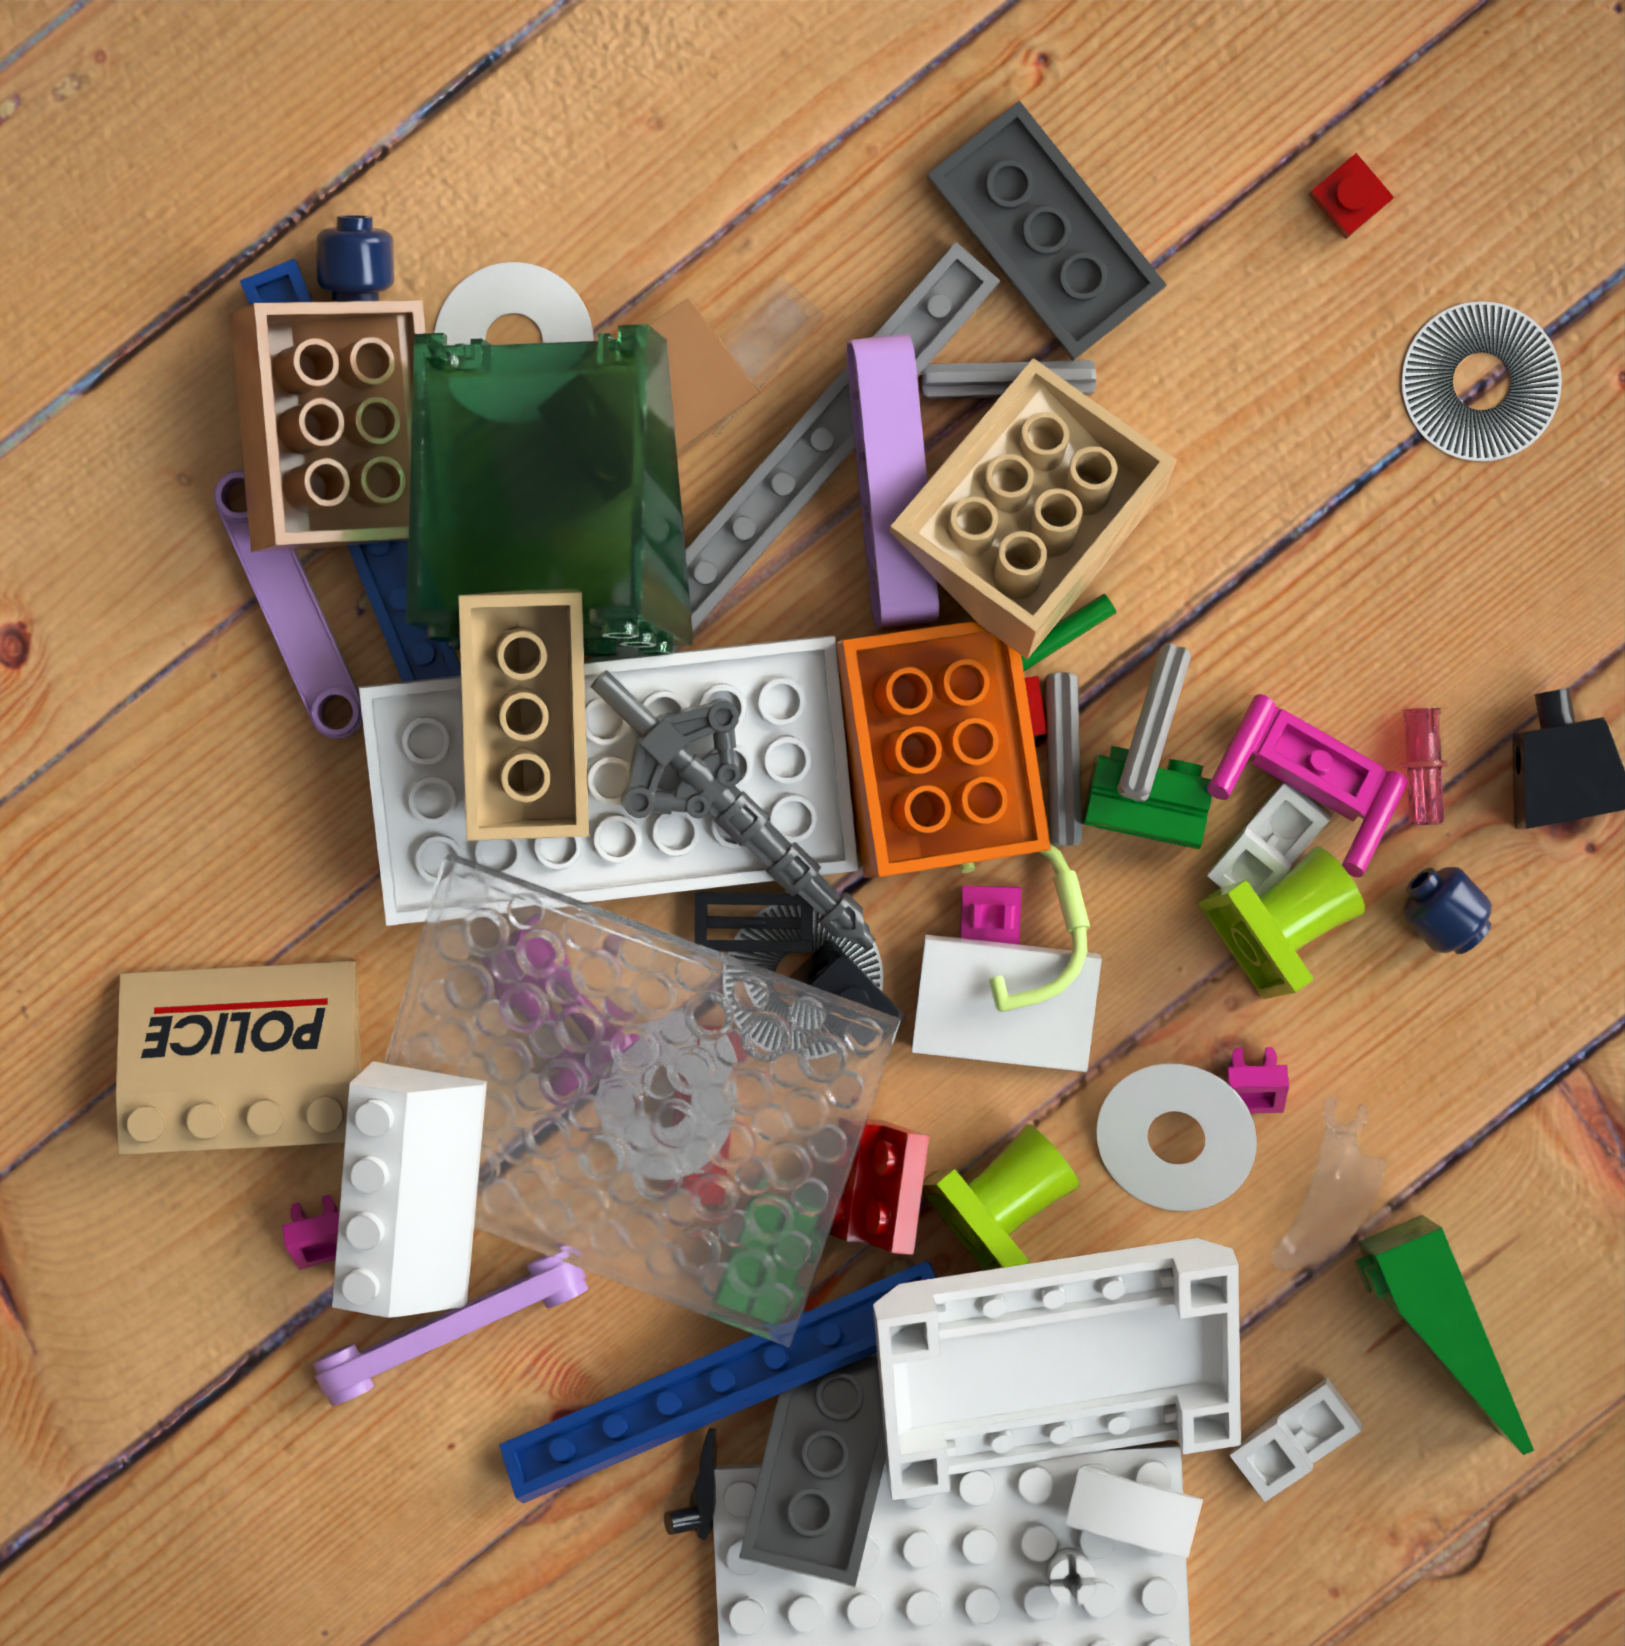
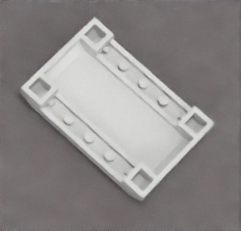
(1059, 1361)

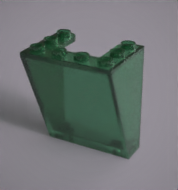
(549, 477)

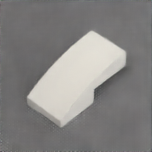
(1271, 840)
(1296, 1439)
(1133, 1512)

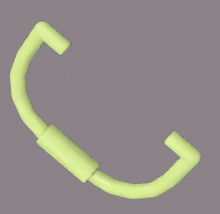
(1076, 924)

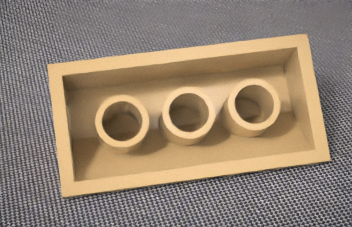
(523, 714)

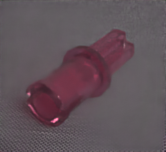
(1424, 766)

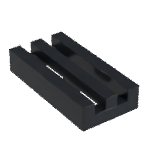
(805, 922)

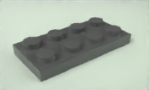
(1046, 230)
(820, 1476)

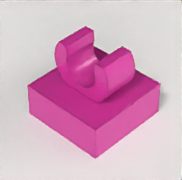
(991, 913)
(1260, 1087)
(312, 1239)

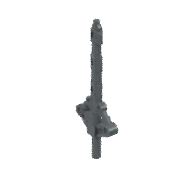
(711, 788)

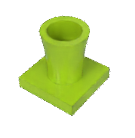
(1272, 927)
(1002, 1198)

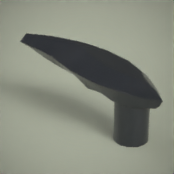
(703, 1496)

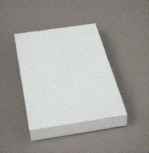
(960, 1015)

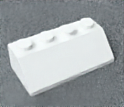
(408, 1191)

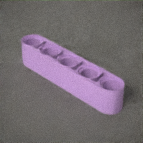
(889, 474)

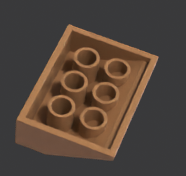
(326, 420)

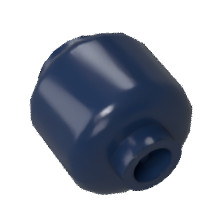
(355, 259)
(1447, 910)

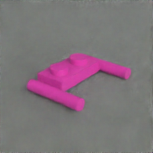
(1317, 768)

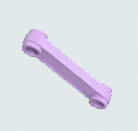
(293, 618)
(349, 1372)

